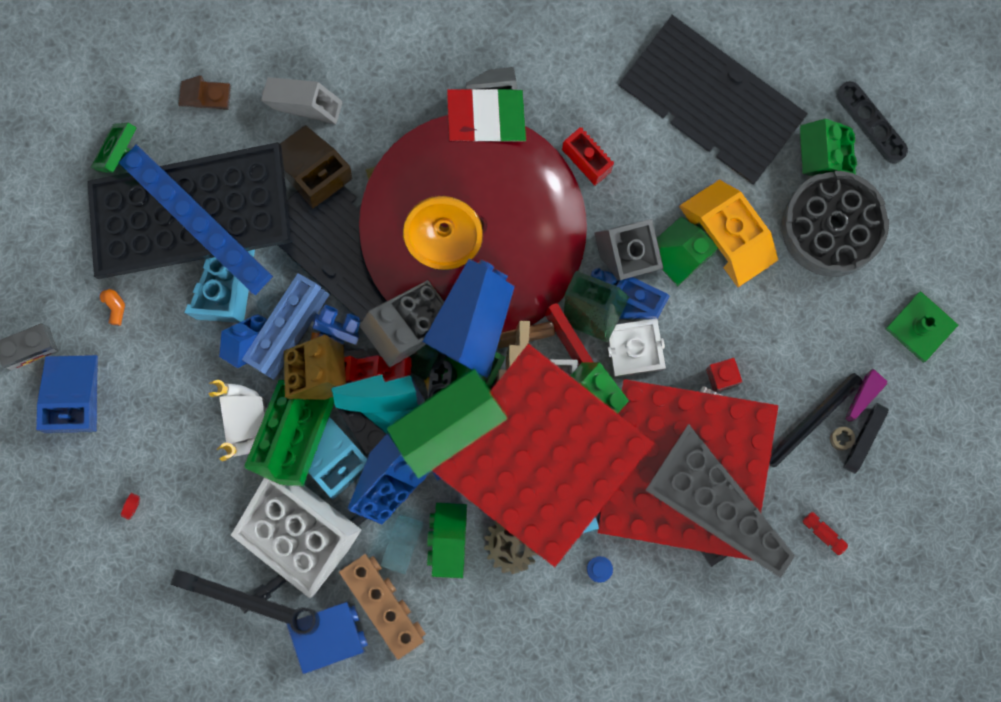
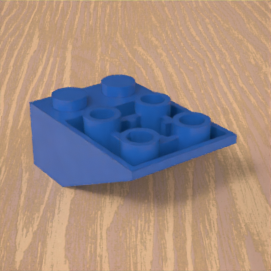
(68, 395)
(383, 483)

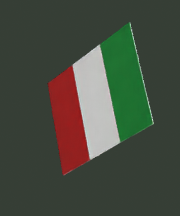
(494, 114)

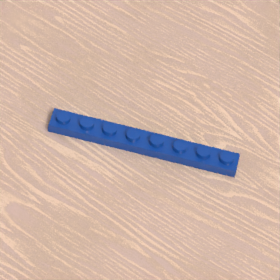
(196, 220)

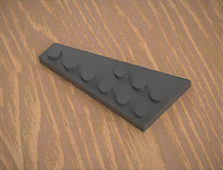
(707, 494)

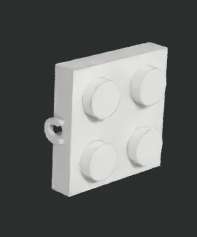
(636, 348)

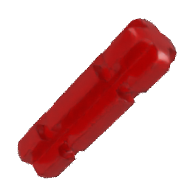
(825, 533)

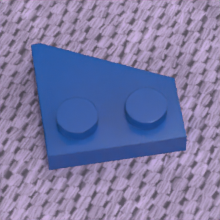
(643, 300)

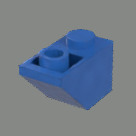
(238, 339)

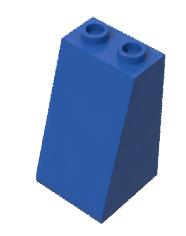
(472, 317)

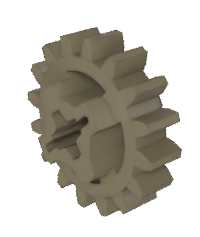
(500, 547)

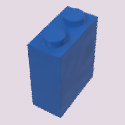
(332, 641)

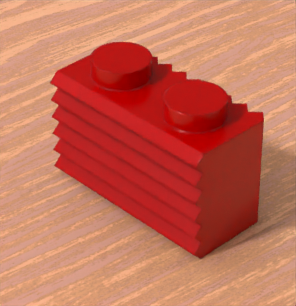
(587, 156)

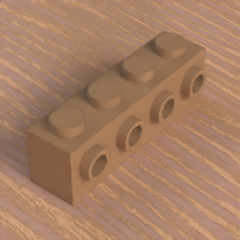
(382, 606)

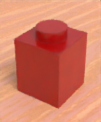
(724, 375)

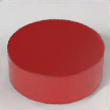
(130, 506)

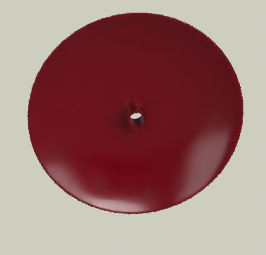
(517, 189)

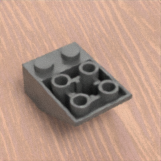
(402, 322)

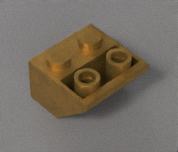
(314, 369)

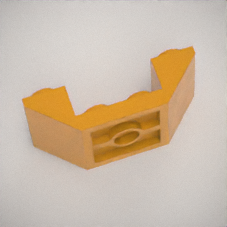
(734, 230)

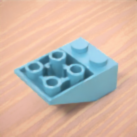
(336, 461)

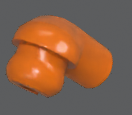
(115, 304)

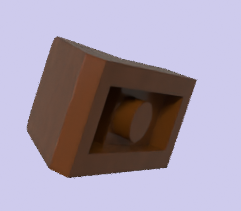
(203, 94)

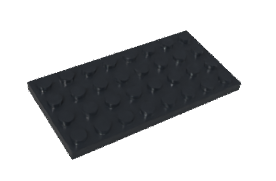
(237, 188)

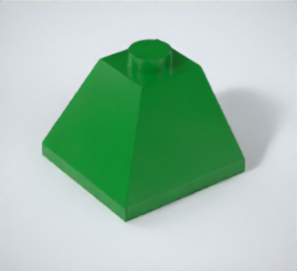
(684, 250)

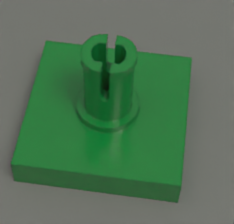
(114, 147)
(922, 327)

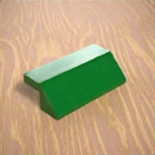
(446, 423)
(288, 437)

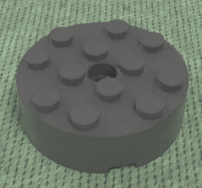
(809, 229)

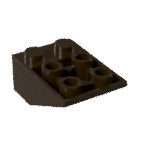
(313, 166)

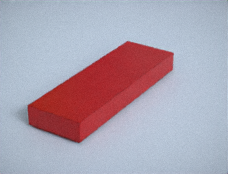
(567, 334)

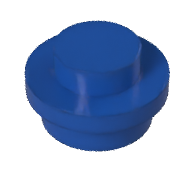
(599, 569)

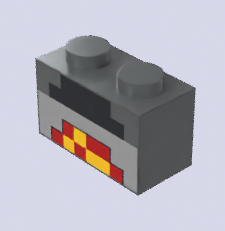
(26, 346)

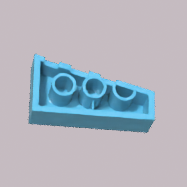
(218, 295)

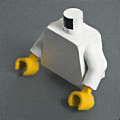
(241, 415)

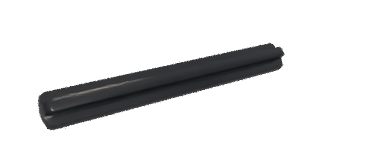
(814, 419)

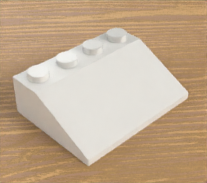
(295, 534)

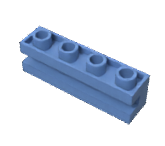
(285, 326)

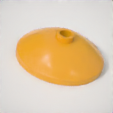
(438, 245)

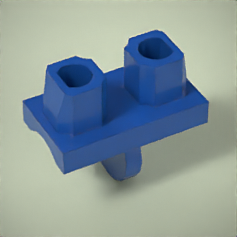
(337, 331)

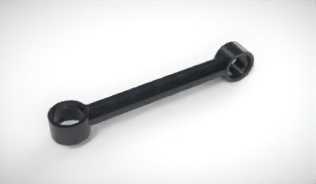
(244, 600)

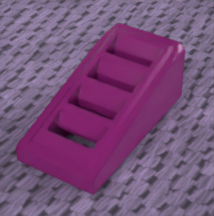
(868, 390)

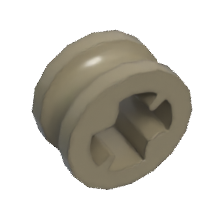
(846, 445)

